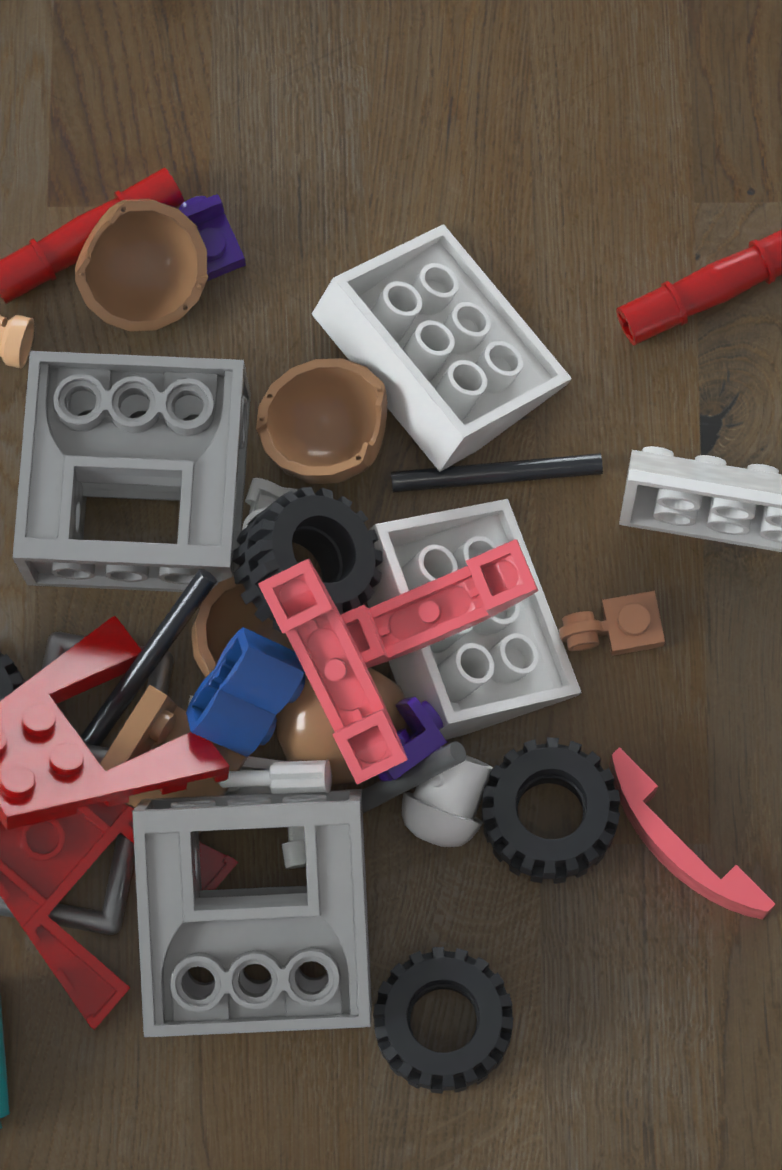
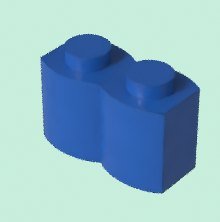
(245, 692)

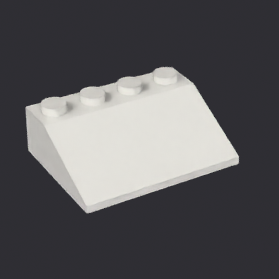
(442, 344)
(703, 498)
(492, 668)

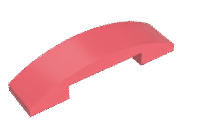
(442, 606)
(334, 670)
(732, 892)

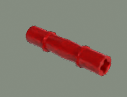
(61, 248)
(702, 289)

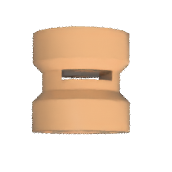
(16, 340)

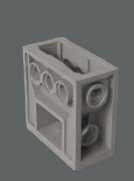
(131, 434)
(248, 926)

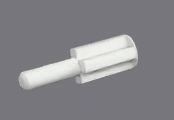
(286, 777)

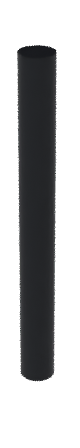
(497, 472)
(149, 657)

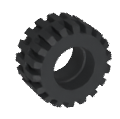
(325, 529)
(554, 765)
(451, 972)

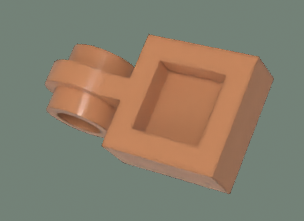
(629, 623)

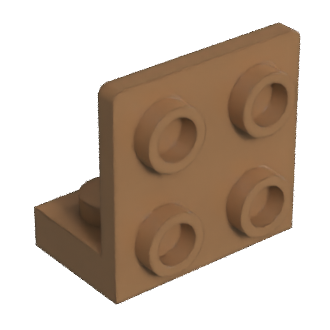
(152, 724)

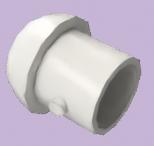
(447, 804)

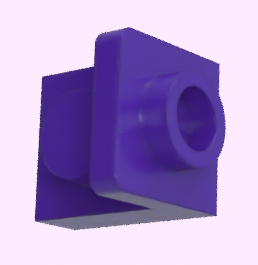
(221, 245)
(422, 741)

